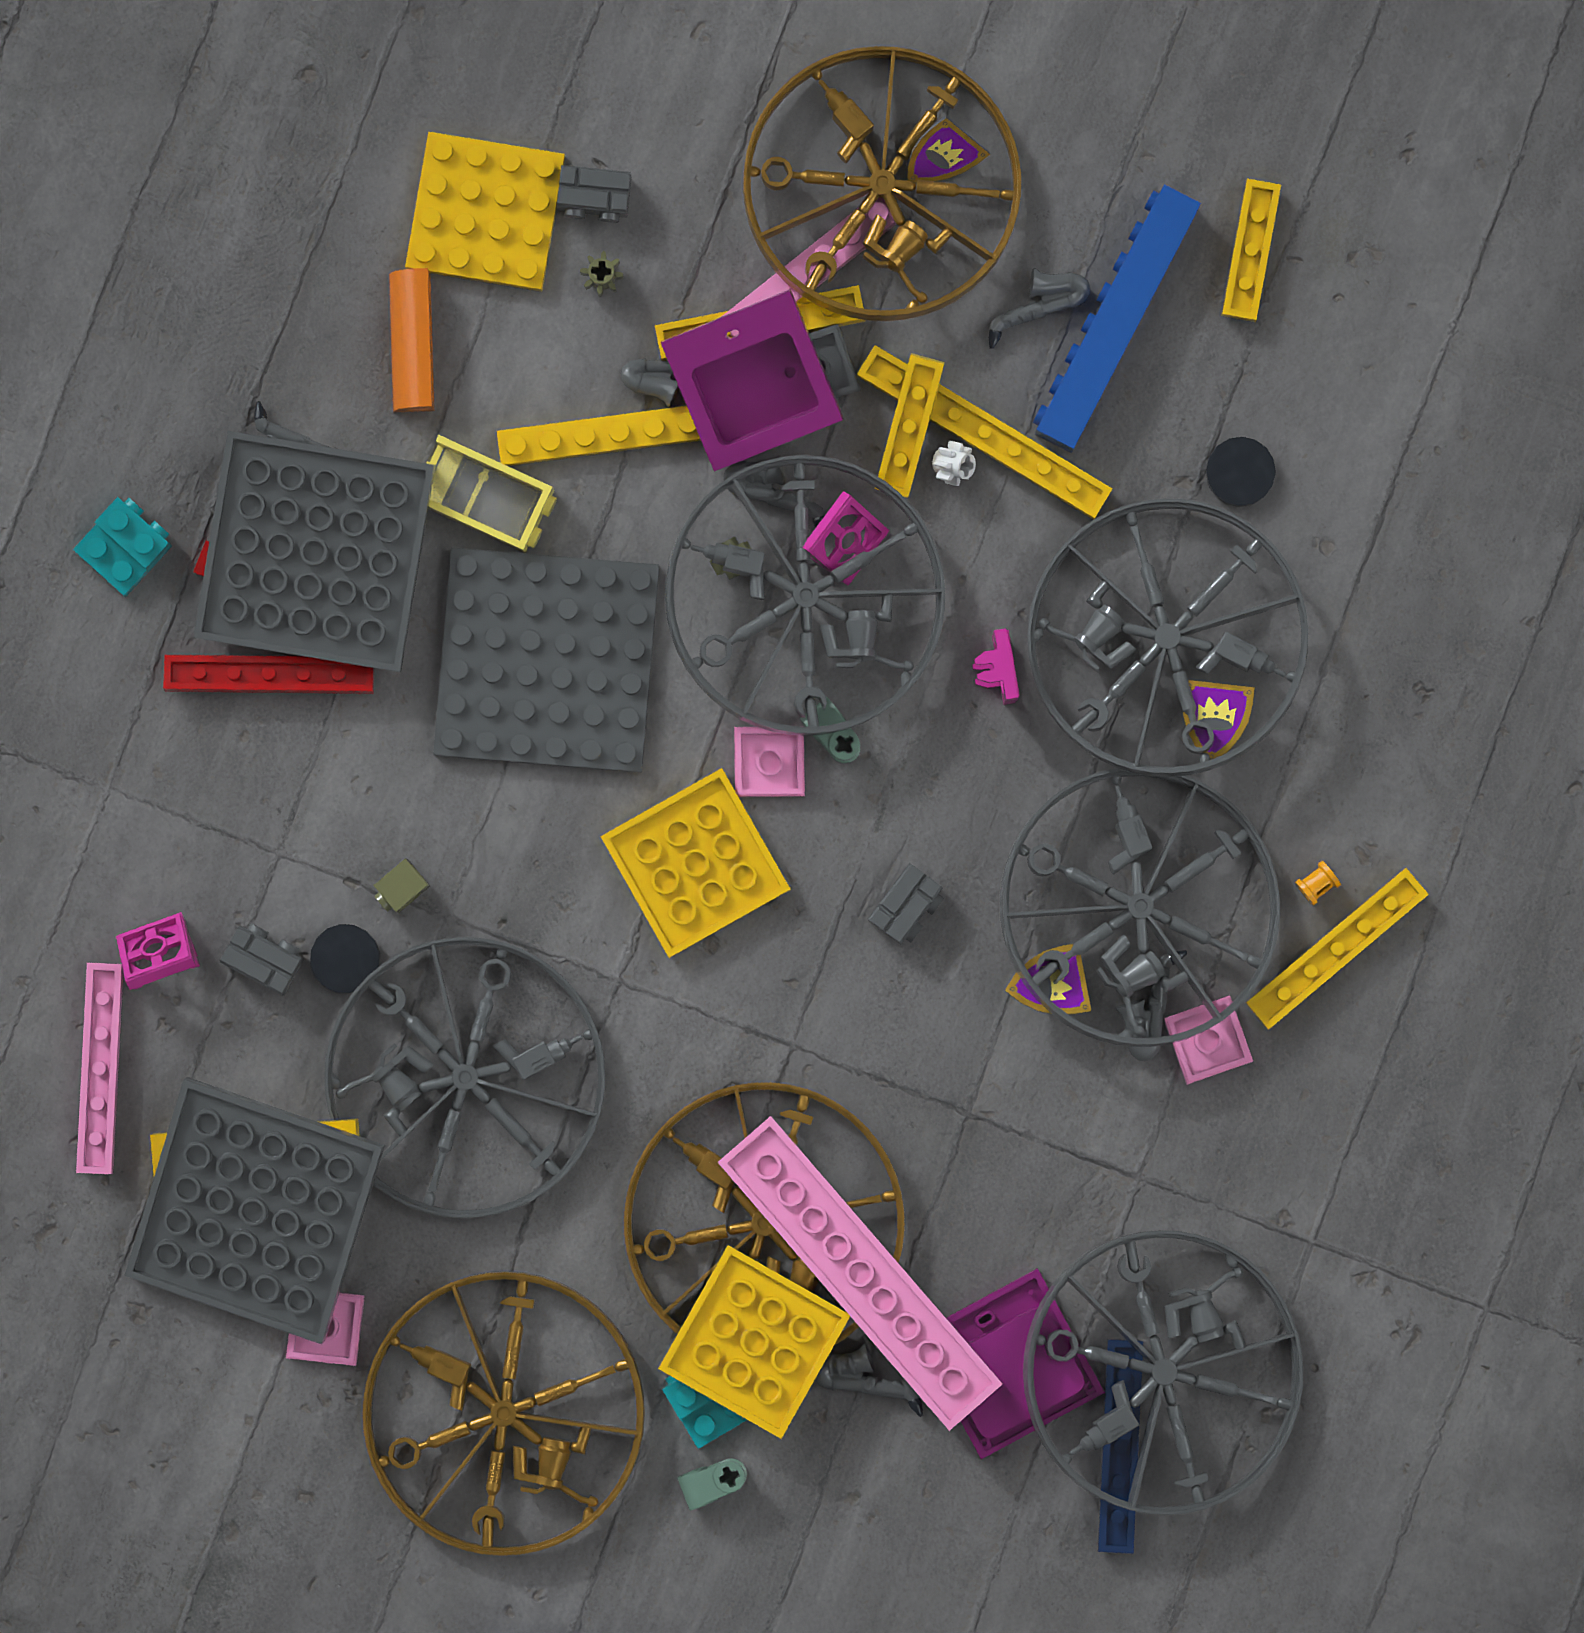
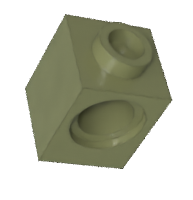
(400, 887)

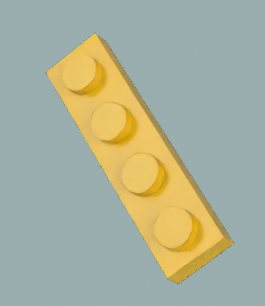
(1251, 250)
(910, 422)

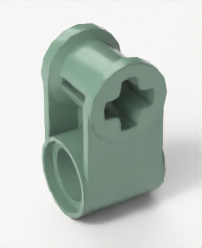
(830, 716)
(706, 1483)

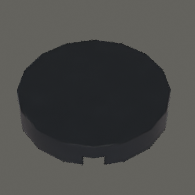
(1240, 471)
(344, 957)

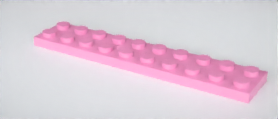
(860, 1273)

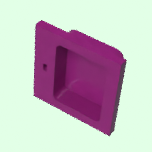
(753, 386)
(1001, 1345)

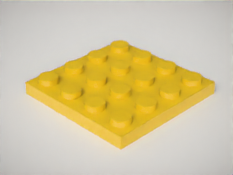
(485, 211)
(695, 863)
(754, 1341)

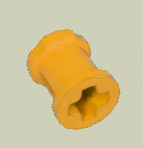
(1318, 883)

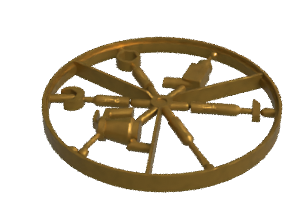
(909, 237)
(708, 1165)
(552, 1452)

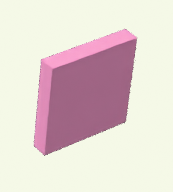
(768, 763)
(1213, 1050)
(342, 1337)

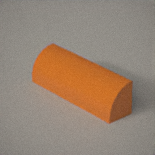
(411, 340)

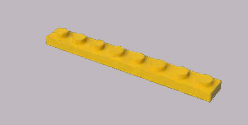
(994, 438)

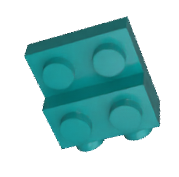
(123, 545)
(699, 1414)

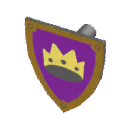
(943, 153)
(1224, 709)
(1068, 994)

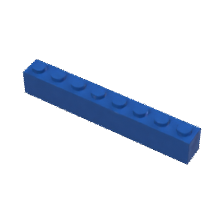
(1117, 317)

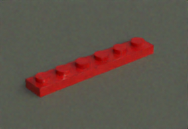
(264, 675)

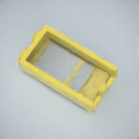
(488, 495)

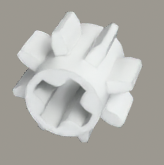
(953, 463)

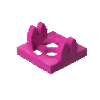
(844, 505)
(1000, 666)
(148, 935)

